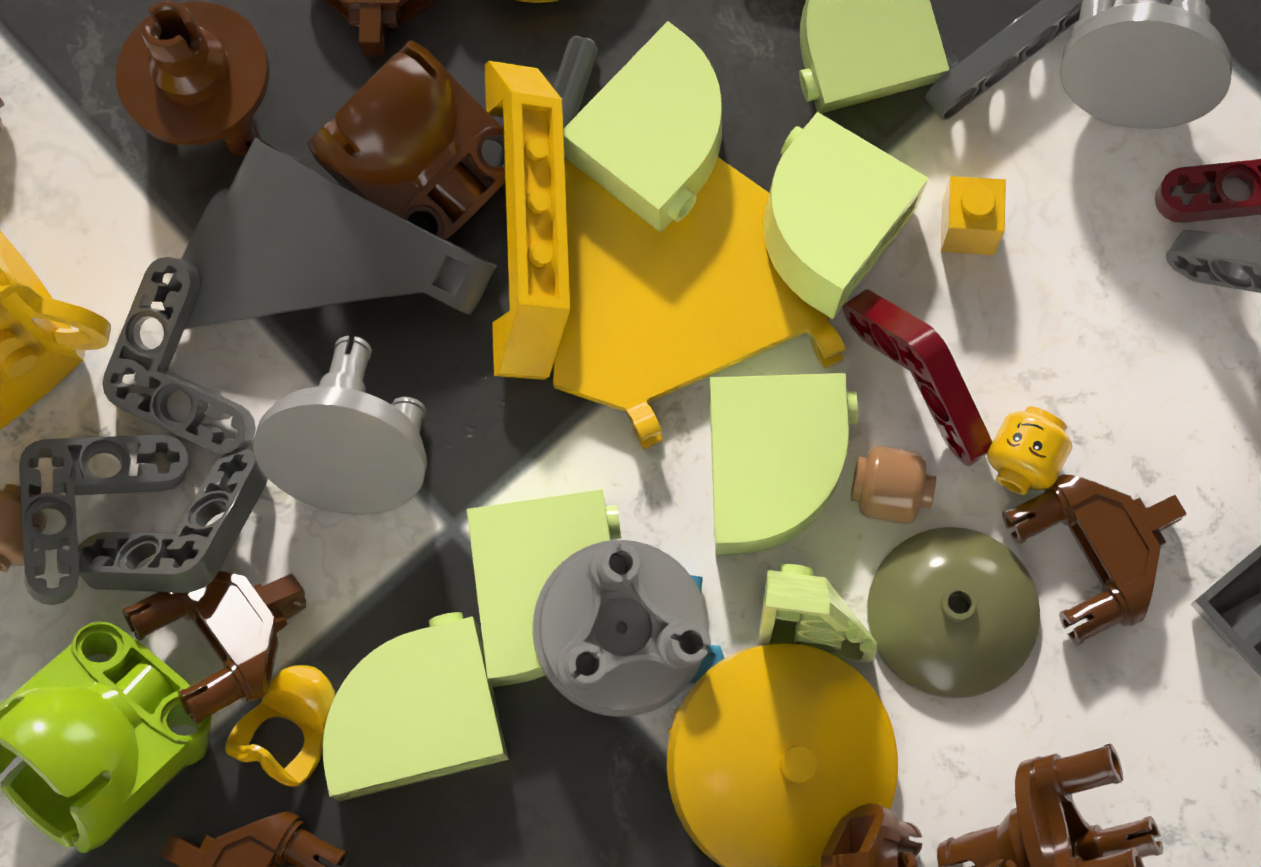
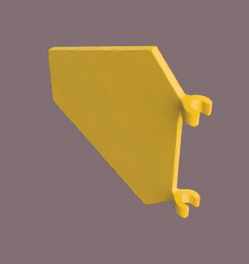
(672, 303)

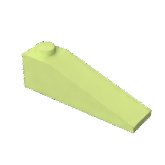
(813, 614)

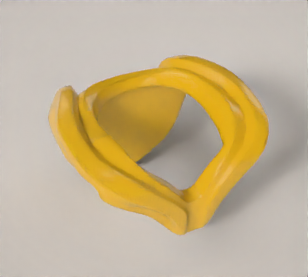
(300, 696)

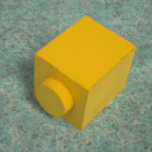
(973, 215)

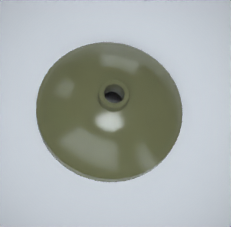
(929, 642)

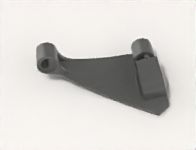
(304, 242)

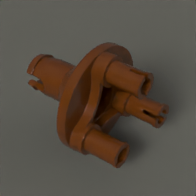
(194, 75)
(1049, 828)

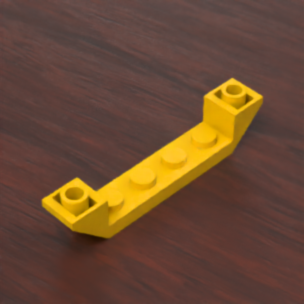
(536, 220)

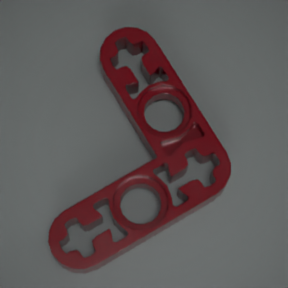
(1193, 181)
(929, 360)

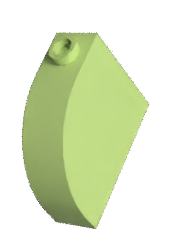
(867, 50)
(652, 129)
(834, 211)
(775, 455)
(514, 555)
(413, 712)

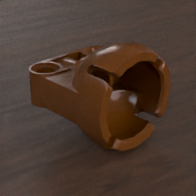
(413, 143)

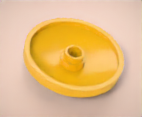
(778, 755)

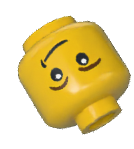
(1029, 450)

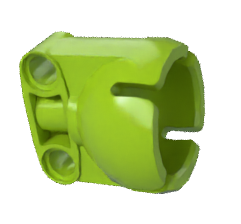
(95, 737)

